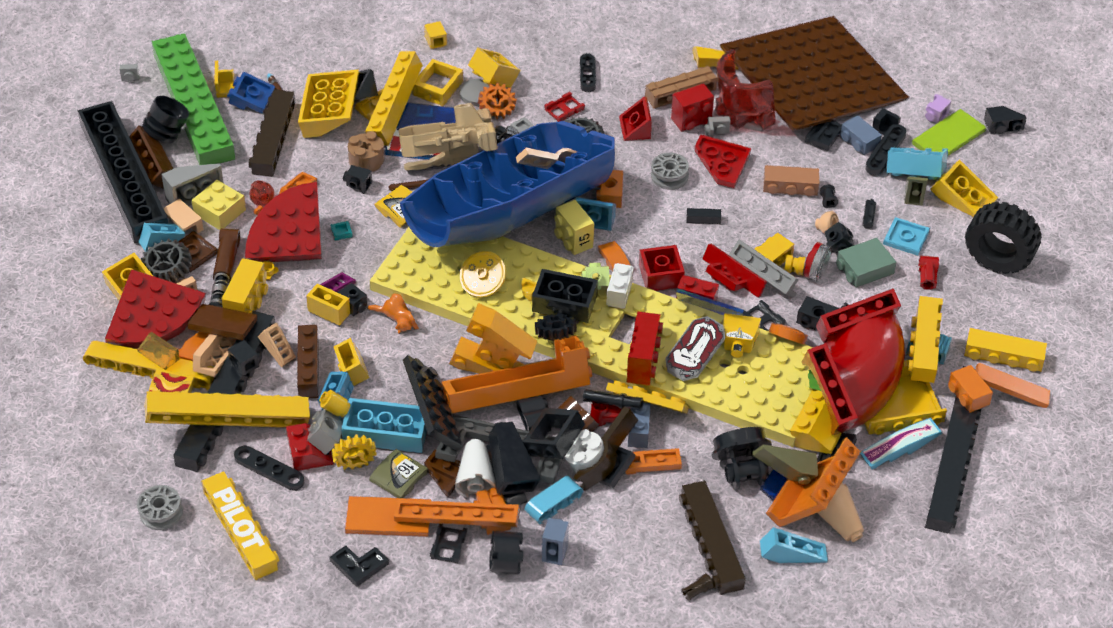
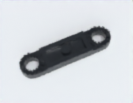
(269, 467)

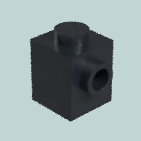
(356, 297)

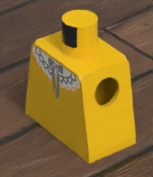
(740, 333)

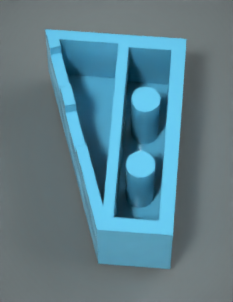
(917, 162)

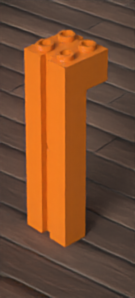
(524, 381)

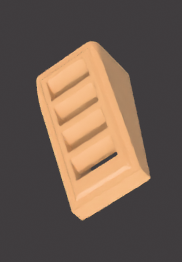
(282, 342)

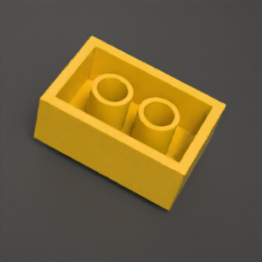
(246, 287)

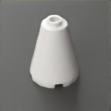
(474, 470)

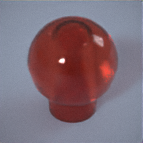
(261, 193)

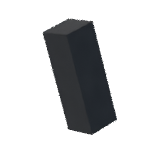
(703, 216)

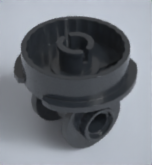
(741, 443)

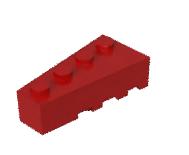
(643, 348)

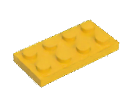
(655, 398)

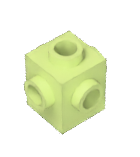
(602, 271)

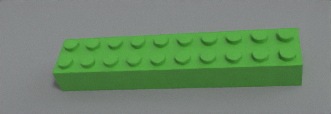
(187, 85)

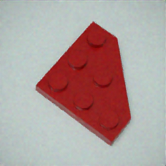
(722, 159)

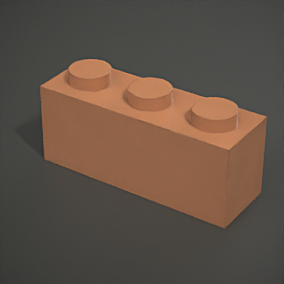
(791, 180)

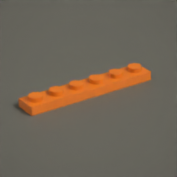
(457, 513)

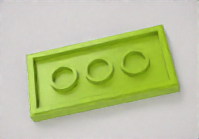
(950, 133)

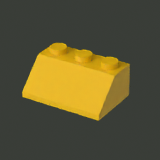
(814, 426)

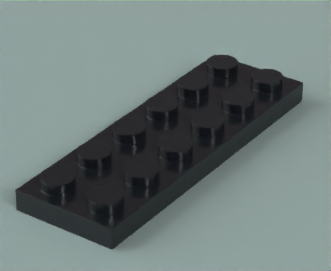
(432, 403)

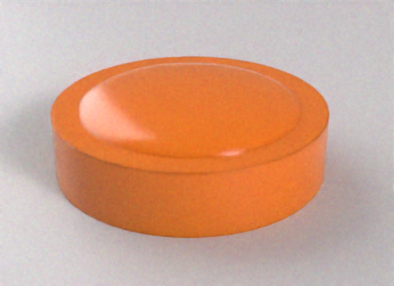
(788, 333)

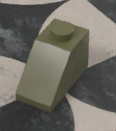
(915, 190)

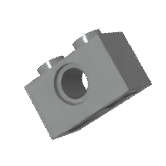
(325, 430)

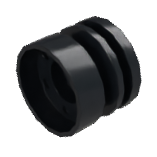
(165, 119)

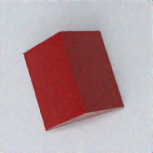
(636, 121)

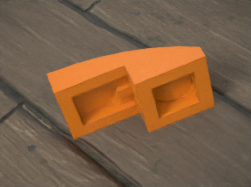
(613, 254)

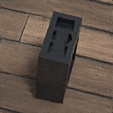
(566, 419)

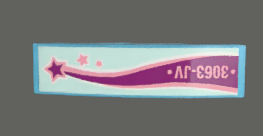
(901, 442)

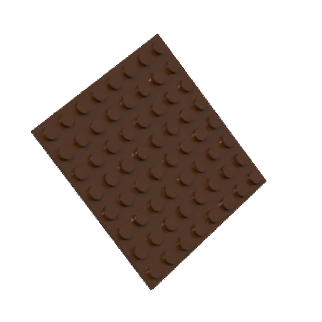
(815, 72)

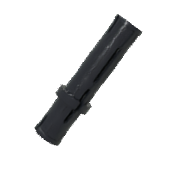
(620, 400)

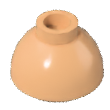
(826, 221)

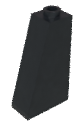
(511, 461)

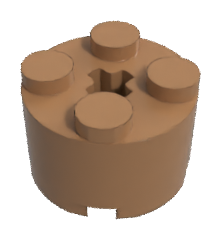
(366, 151)

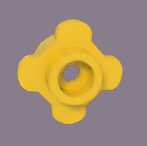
(271, 270)

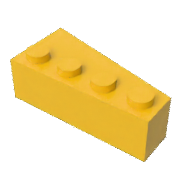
(925, 339)

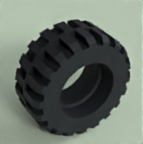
(1010, 222)

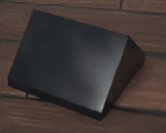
(366, 85)

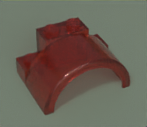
(742, 100)

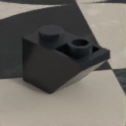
(1003, 119)

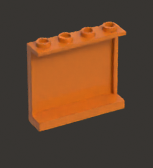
(802, 500)

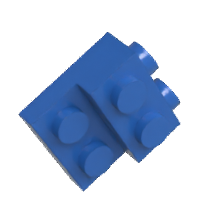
(250, 92)

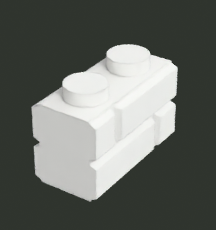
(619, 285)

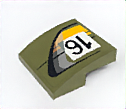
(398, 474)

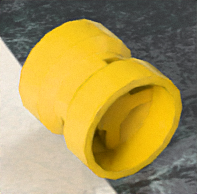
(795, 264)

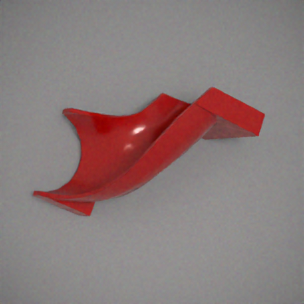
(858, 359)

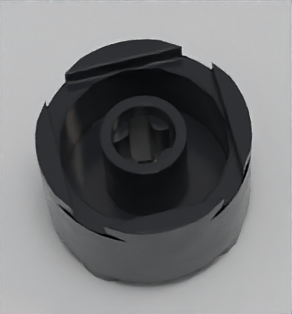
(505, 552)

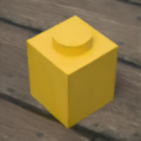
(435, 35)

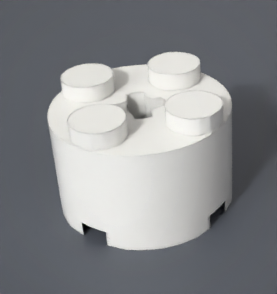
(585, 451)

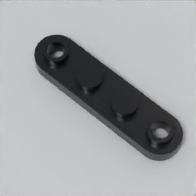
(878, 159)

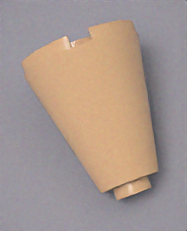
(842, 515)

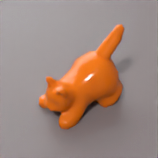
(397, 310)

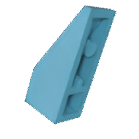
(791, 548)

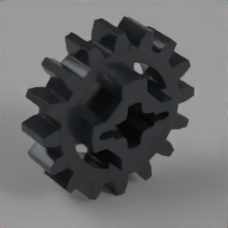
(555, 327)

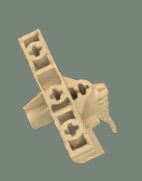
(454, 140)

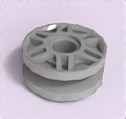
(670, 171)
(160, 507)

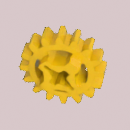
(354, 452)

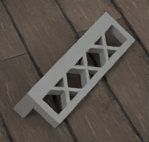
(764, 268)

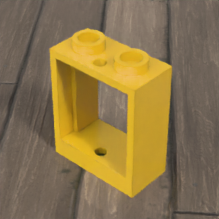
(438, 95)

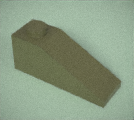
(790, 463)

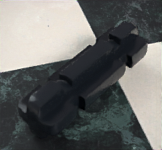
(869, 212)

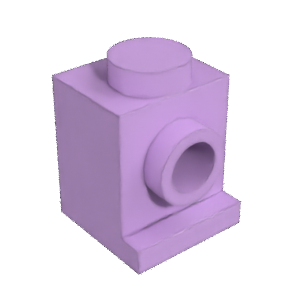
(938, 109)

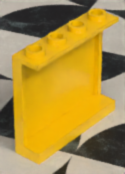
(909, 404)

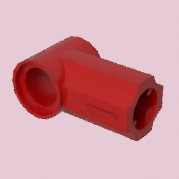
(928, 271)
(604, 413)

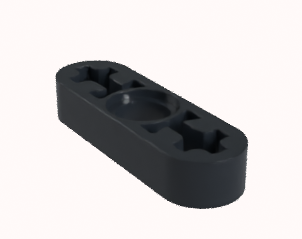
(587, 68)

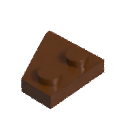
(443, 472)

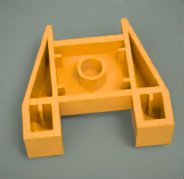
(499, 345)

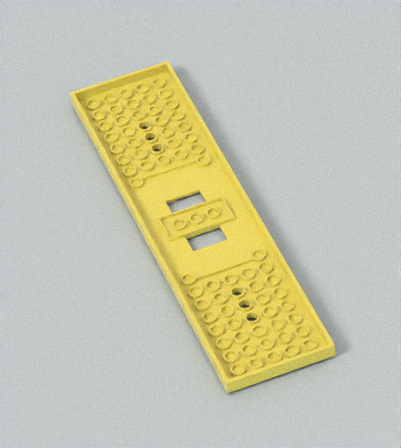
(763, 397)

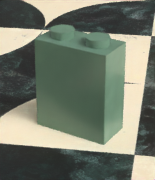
(866, 262)

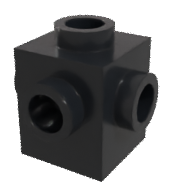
(839, 237)

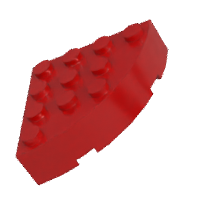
(287, 227)
(152, 306)

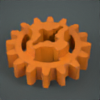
(506, 100)

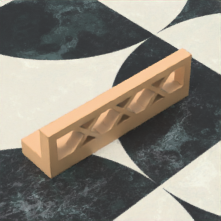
(208, 350)

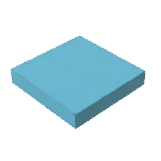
(906, 236)

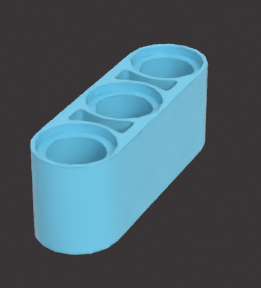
(553, 499)

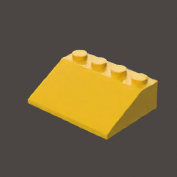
(327, 101)

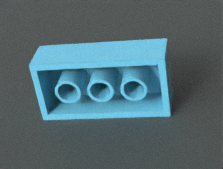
(387, 423)

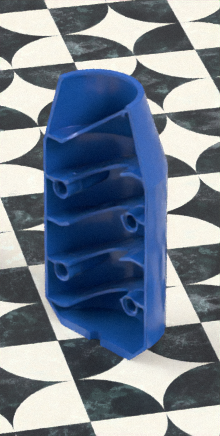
(496, 194)

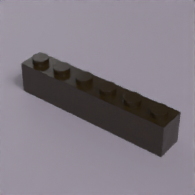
(272, 133)
(712, 537)

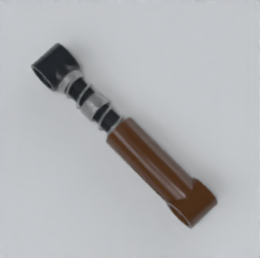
(228, 243)

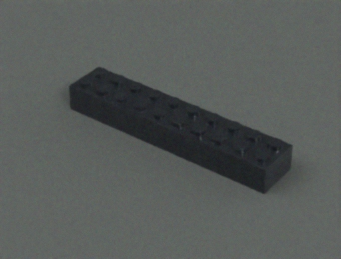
(121, 168)

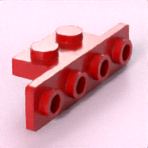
(731, 272)

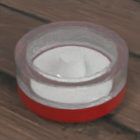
(817, 261)

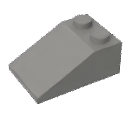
(189, 181)

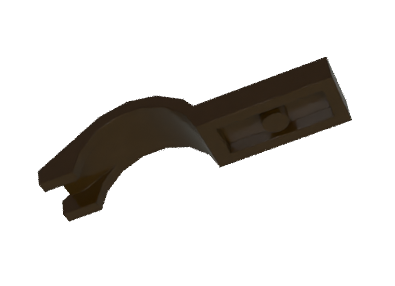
(612, 440)

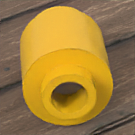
(334, 403)

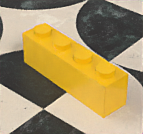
(1005, 349)

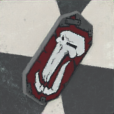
(695, 348)

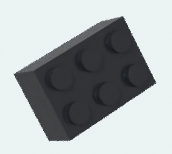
(564, 295)

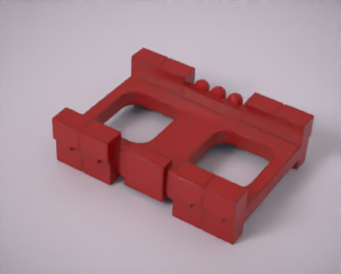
(561, 104)

